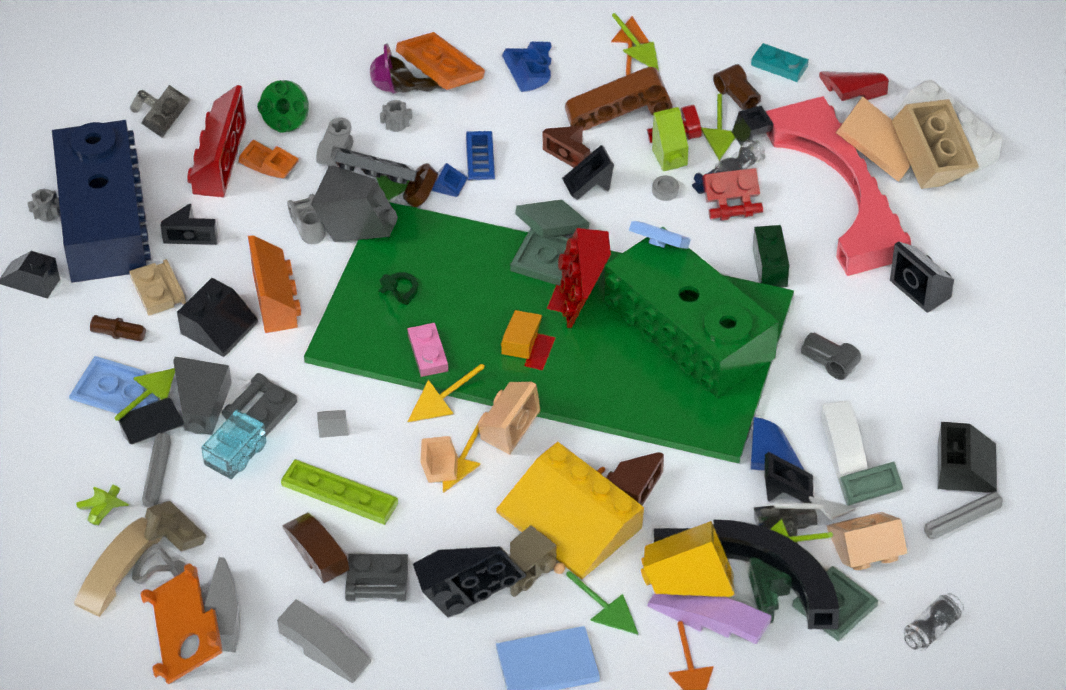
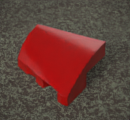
(854, 84)

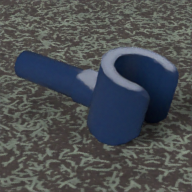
(698, 185)

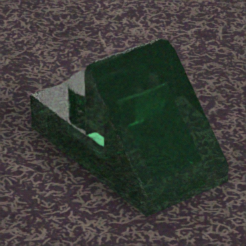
(767, 585)

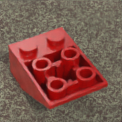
(581, 267)

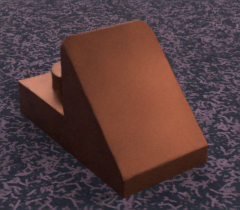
(565, 144)

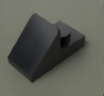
(593, 170)
(185, 229)
(786, 478)

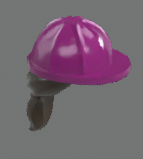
(392, 75)

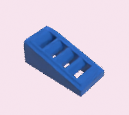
(480, 138)

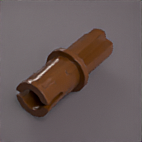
(117, 328)

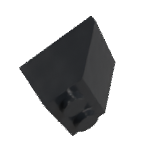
(920, 277)
(216, 317)

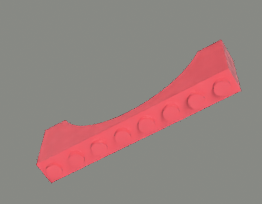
(812, 129)

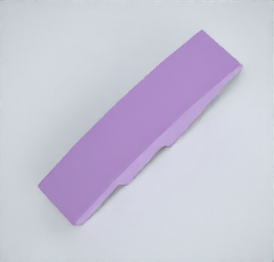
(715, 613)

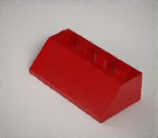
(218, 145)

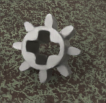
(395, 115)
(44, 205)

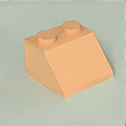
(510, 415)
(868, 540)

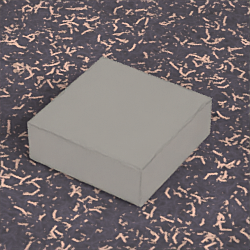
(332, 423)

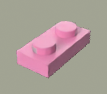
(427, 349)

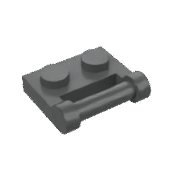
(269, 408)
(377, 570)

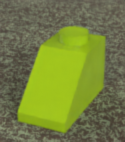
(669, 139)

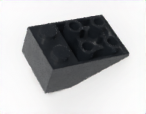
(465, 576)

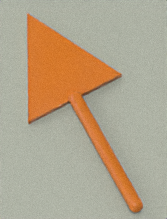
(621, 37)
(692, 678)

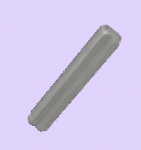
(156, 470)
(963, 515)

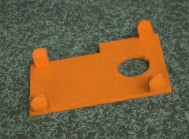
(179, 615)

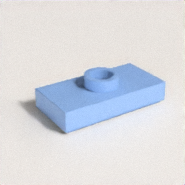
(659, 236)

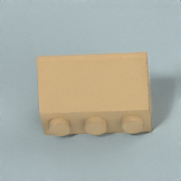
(934, 143)

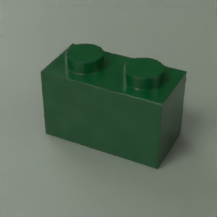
(771, 255)

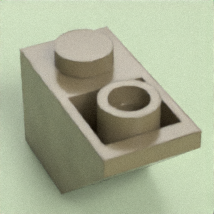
(534, 555)

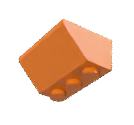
(273, 286)

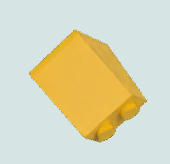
(689, 564)

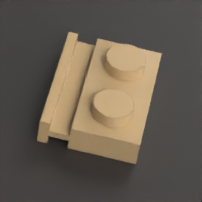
(157, 287)

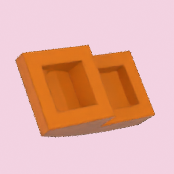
(267, 161)

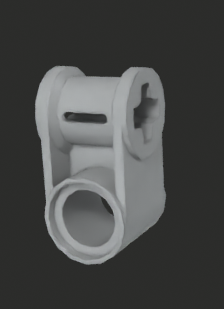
(336, 135)
(306, 220)

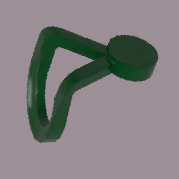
(389, 283)

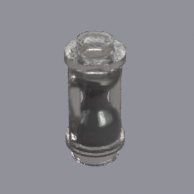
(748, 155)
(942, 612)

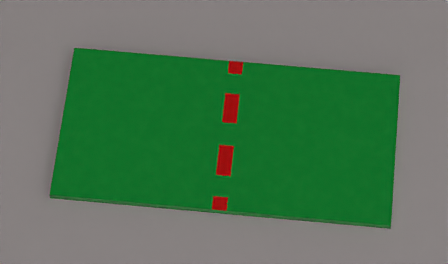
(585, 375)

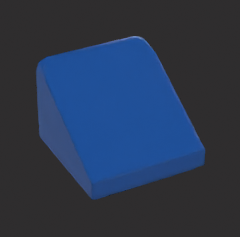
(449, 181)

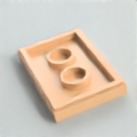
(875, 137)

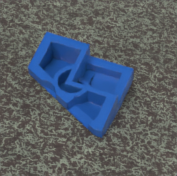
(529, 65)
(770, 438)

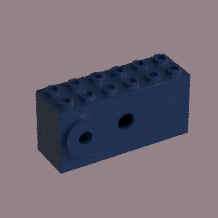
(100, 200)

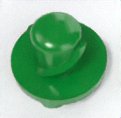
(283, 106)

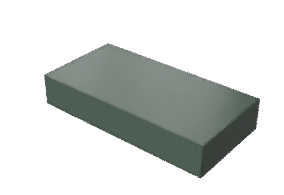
(870, 483)

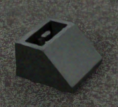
(965, 459)

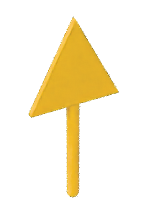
(432, 404)
(464, 466)

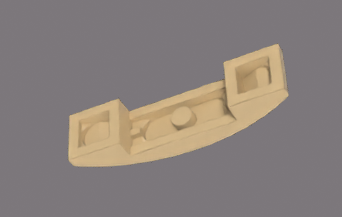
(112, 566)

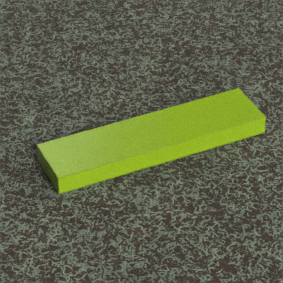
(339, 491)

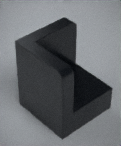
(751, 123)

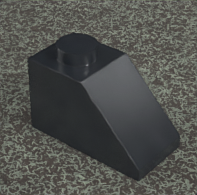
(32, 274)

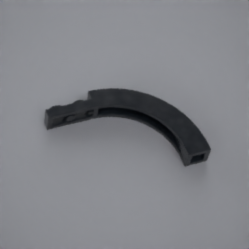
(808, 576)

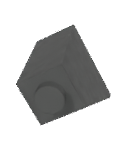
(201, 392)

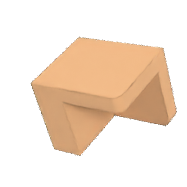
(439, 459)

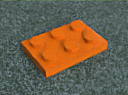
(440, 60)

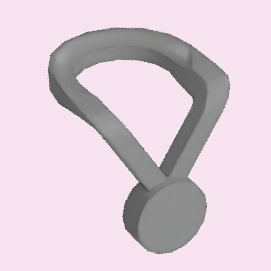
(175, 567)

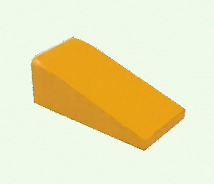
(521, 334)

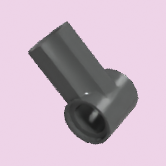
(836, 358)

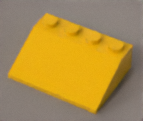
(573, 509)

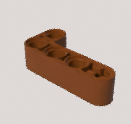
(619, 98)

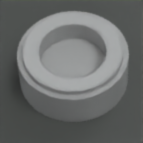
(665, 188)

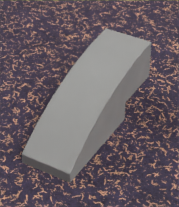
(223, 600)
(322, 641)

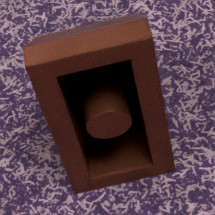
(638, 475)

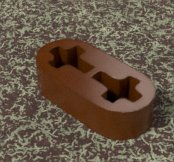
(419, 189)

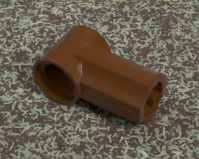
(735, 84)

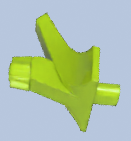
(101, 504)

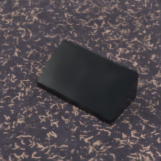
(150, 421)

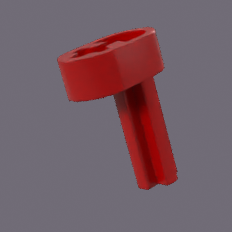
(690, 121)

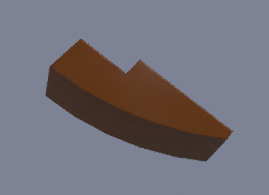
(317, 547)

